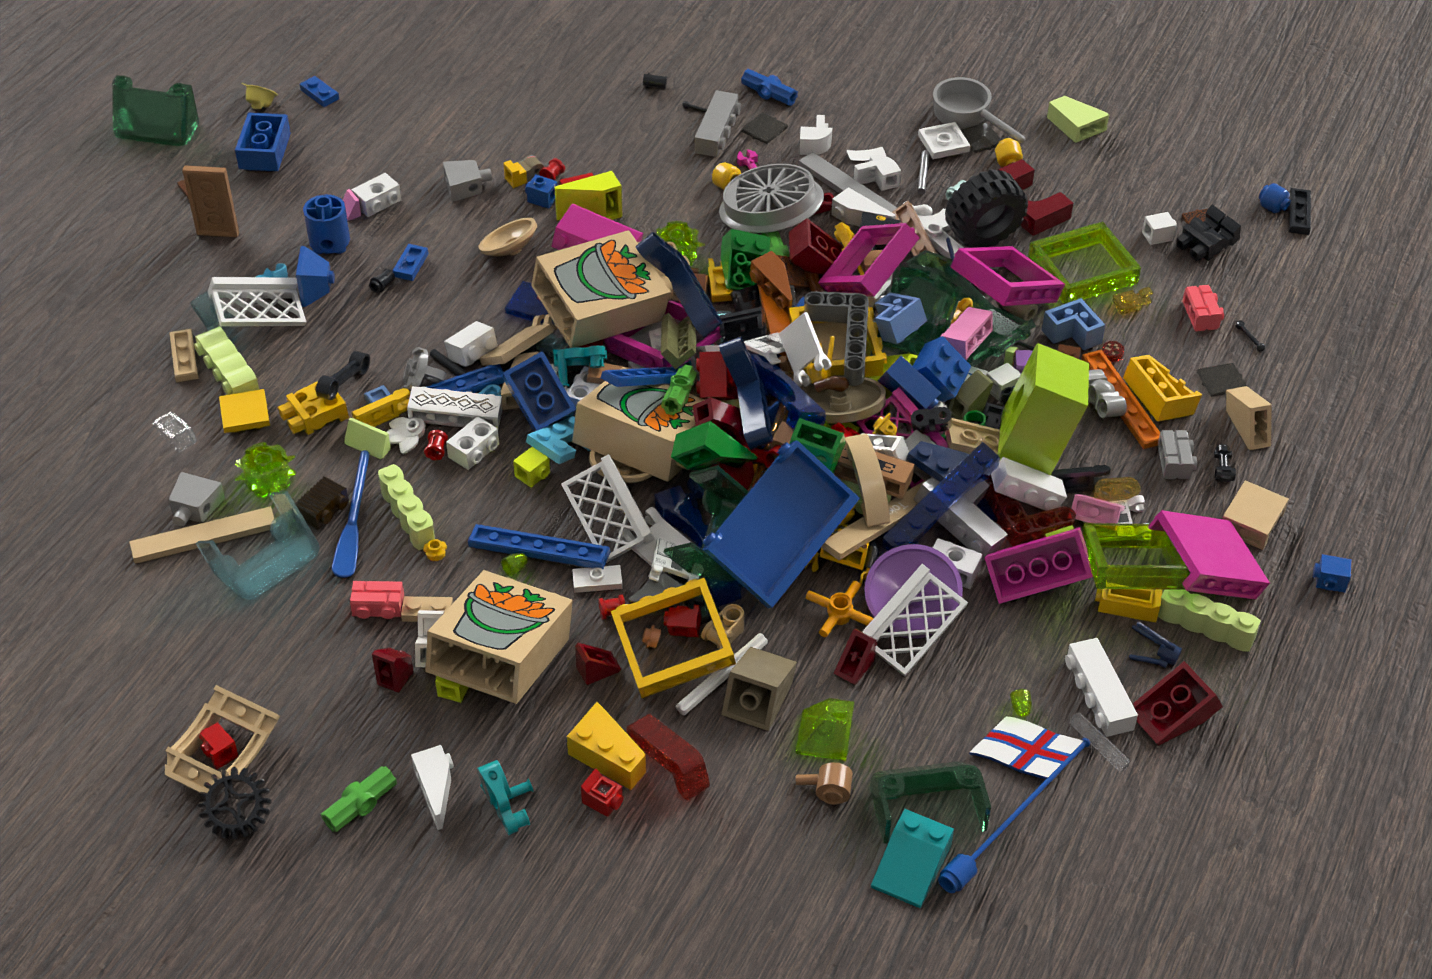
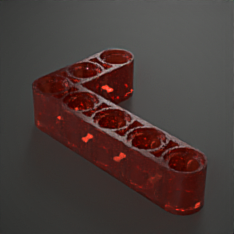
(1018, 524)

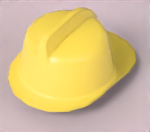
(259, 96)

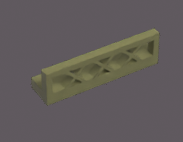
(677, 340)

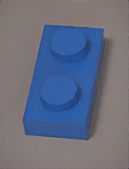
(319, 91)
(410, 262)

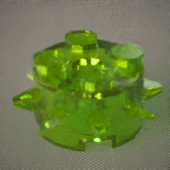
(683, 237)
(265, 469)

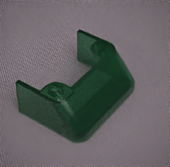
(719, 499)
(926, 779)

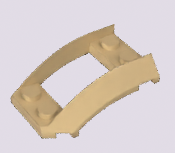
(233, 709)

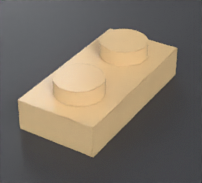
(412, 605)

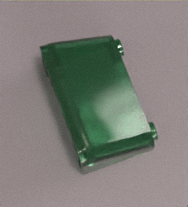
(153, 114)
(939, 299)

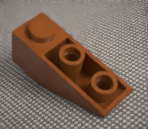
(772, 277)

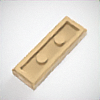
(183, 355)

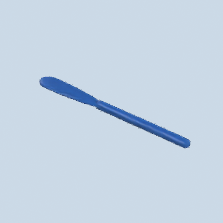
(347, 548)

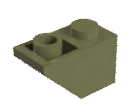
(971, 395)

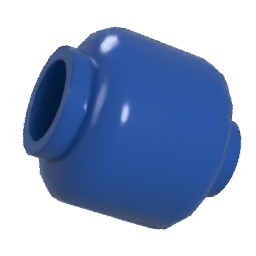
(1274, 198)

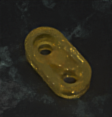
(1115, 488)

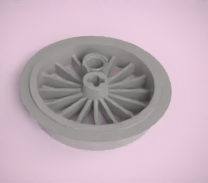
(770, 187)

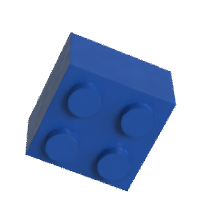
(942, 367)

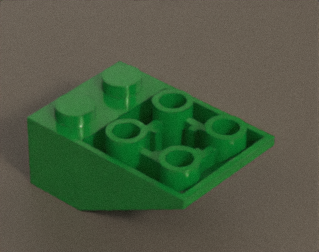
(737, 252)
(820, 441)
(708, 446)

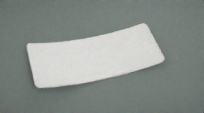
(864, 155)

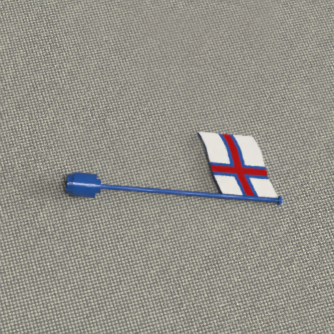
(1028, 751)

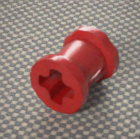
(554, 169)
(436, 445)
(609, 605)

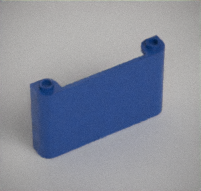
(780, 523)

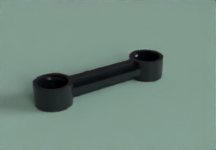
(328, 386)

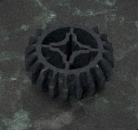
(222, 807)

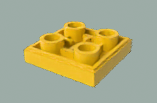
(244, 411)

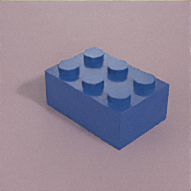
(263, 141)
(539, 392)

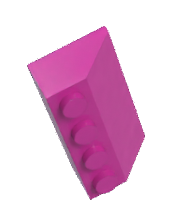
(583, 226)
(1039, 565)

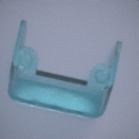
(291, 550)

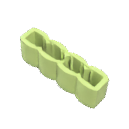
(225, 362)
(406, 506)
(1212, 619)

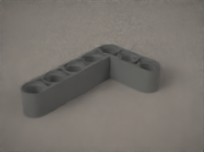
(849, 309)

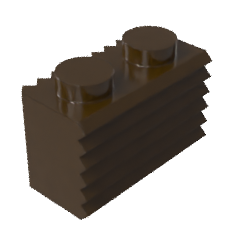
(322, 502)

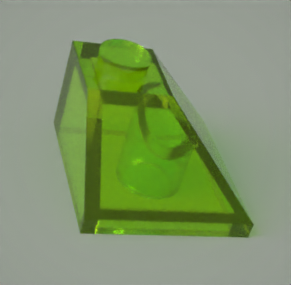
(826, 729)

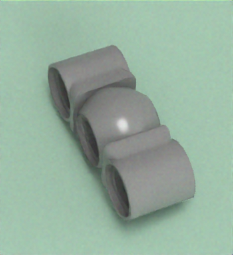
(1104, 397)

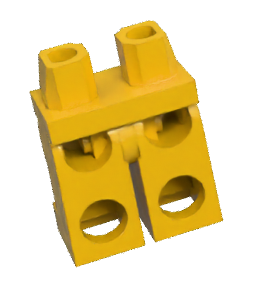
(311, 411)

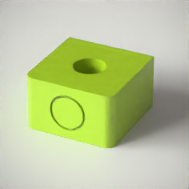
(1044, 409)

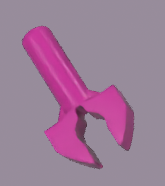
(750, 161)

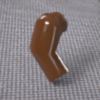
(833, 383)

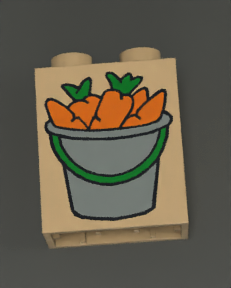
(600, 289)
(633, 426)
(498, 636)

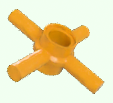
(839, 608)

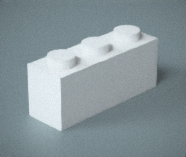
(1028, 485)

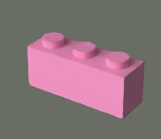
(969, 330)

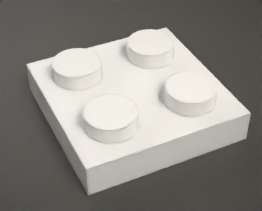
(944, 140)

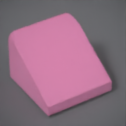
(352, 205)

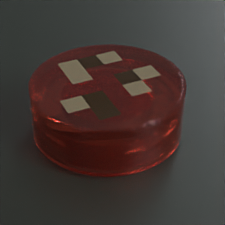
(1113, 350)

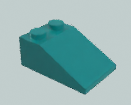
(913, 858)

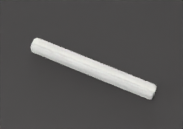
(716, 678)

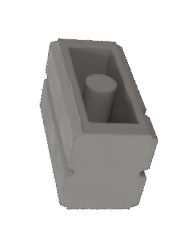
(1176, 454)

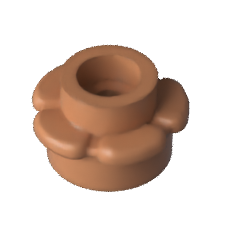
(651, 637)

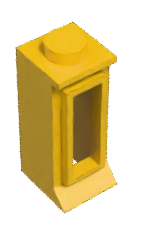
(1130, 603)

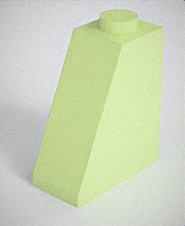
(1076, 118)

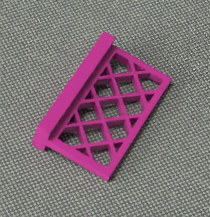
(905, 408)

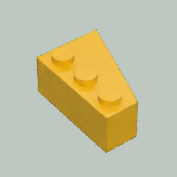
(1160, 391)
(606, 746)

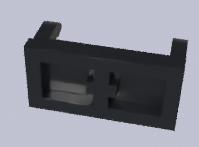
(746, 298)
(746, 323)

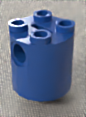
(326, 224)

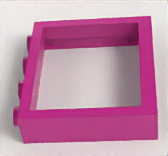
(899, 242)
(1038, 285)

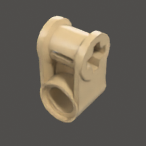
(733, 622)

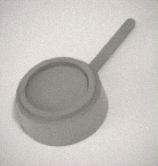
(967, 104)

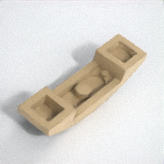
(869, 480)

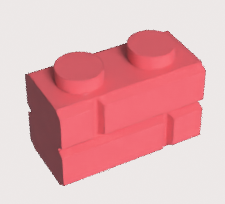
(1202, 308)
(376, 599)

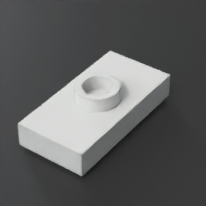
(597, 579)

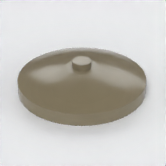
(852, 404)

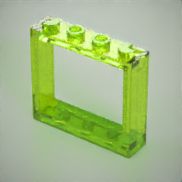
(1043, 249)
(1133, 576)

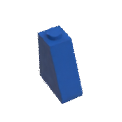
(911, 382)

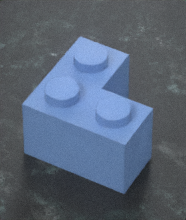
(898, 316)
(1074, 321)

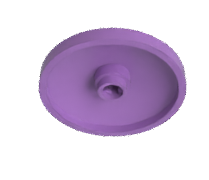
(892, 572)

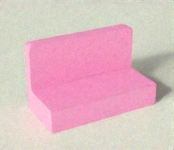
(1096, 510)

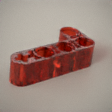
(671, 753)

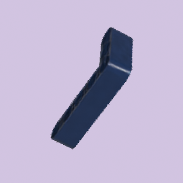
(683, 281)
(750, 393)

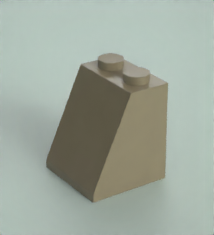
(758, 688)

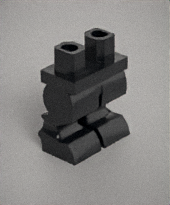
(1209, 236)

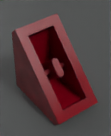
(856, 657)
(595, 663)

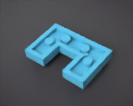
(553, 440)

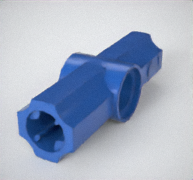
(769, 87)

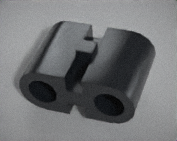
(931, 420)

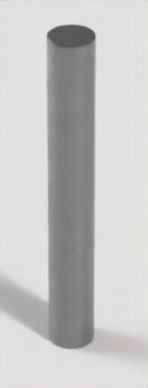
(923, 172)

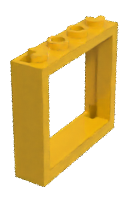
(873, 364)
(685, 671)

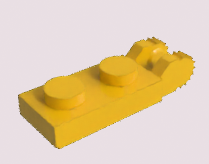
(717, 283)
(383, 409)

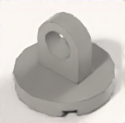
(417, 369)

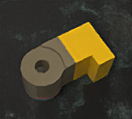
(522, 171)

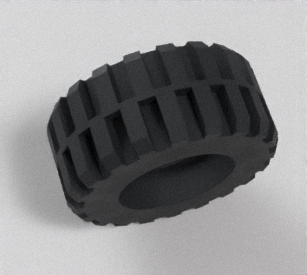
(986, 209)

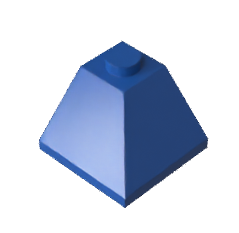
(312, 276)

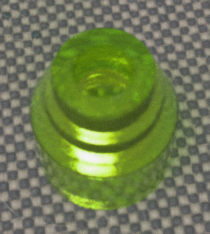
(514, 563)
(1021, 702)

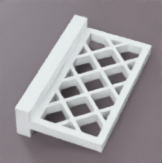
(255, 289)
(622, 495)
(900, 602)

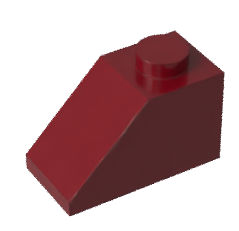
(392, 668)

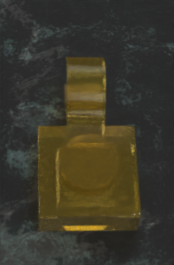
(1130, 302)

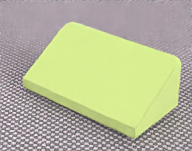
(366, 437)

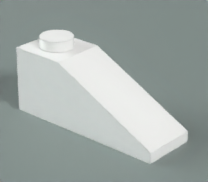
(850, 205)
(434, 776)

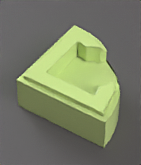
(1009, 355)

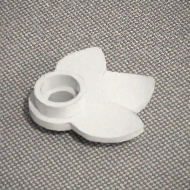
(406, 432)

